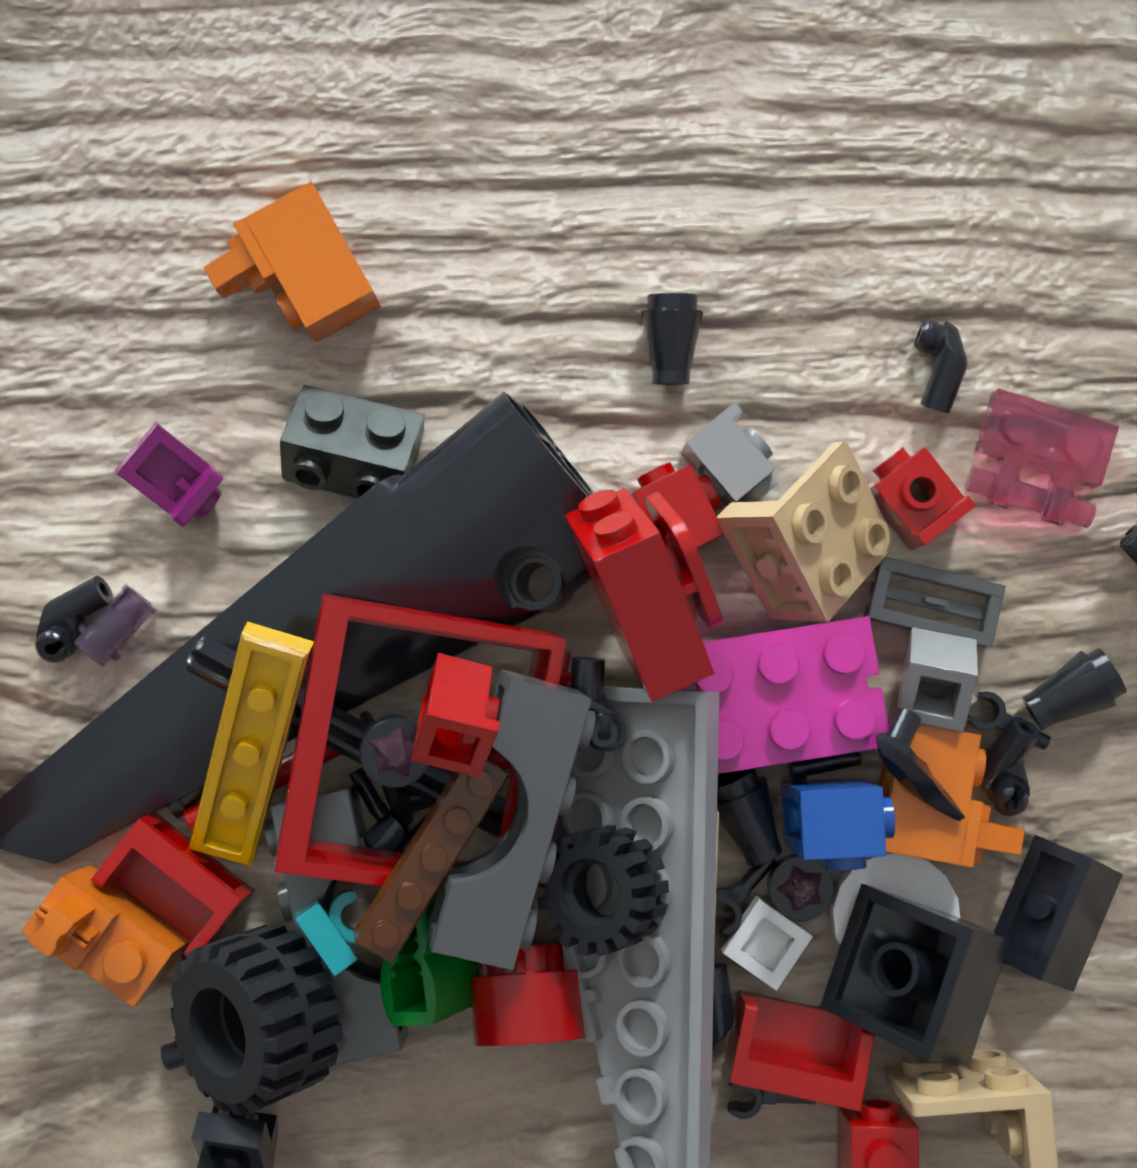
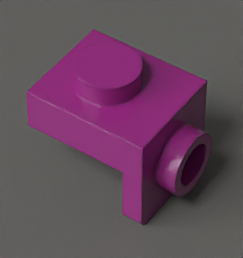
(171, 475)

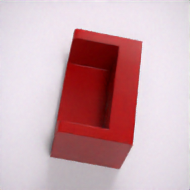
(174, 882)
(797, 1051)

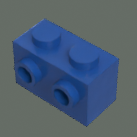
(836, 821)

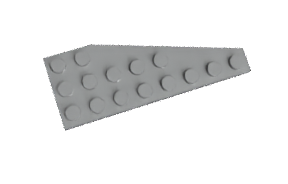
(655, 999)

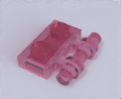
(1048, 441)

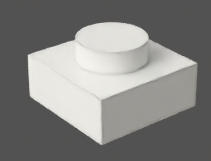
(766, 943)

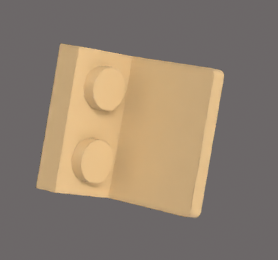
(812, 542)
(1010, 1101)

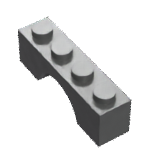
(487, 901)
(362, 1015)

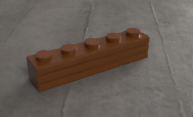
(427, 860)

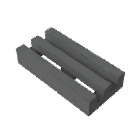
(881, 590)

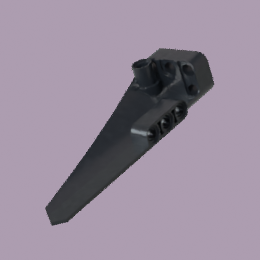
(439, 539)

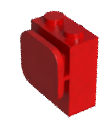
(648, 586)

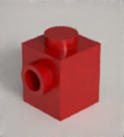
(689, 496)
(877, 1136)

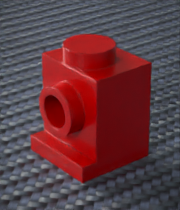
(912, 520)
(457, 717)

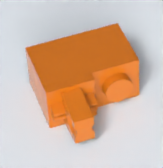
(297, 251)
(928, 833)
(105, 935)

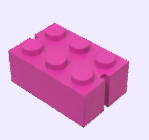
(795, 694)

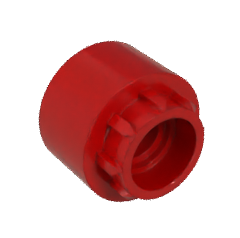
(530, 1003)

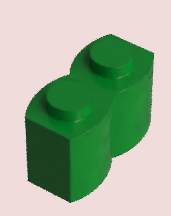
(423, 984)

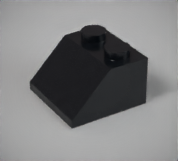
(915, 976)

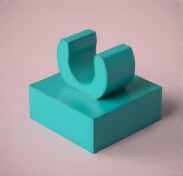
(328, 932)

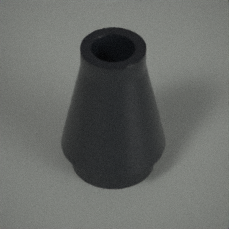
(671, 335)
(1076, 689)
(748, 815)

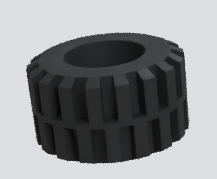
(255, 1018)

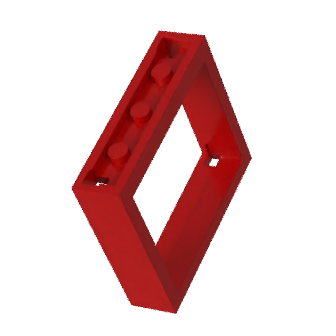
(360, 864)

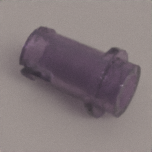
(114, 625)

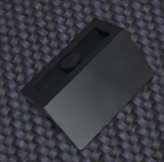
(1056, 912)

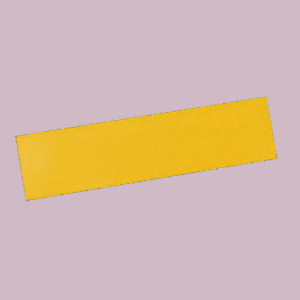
(250, 743)

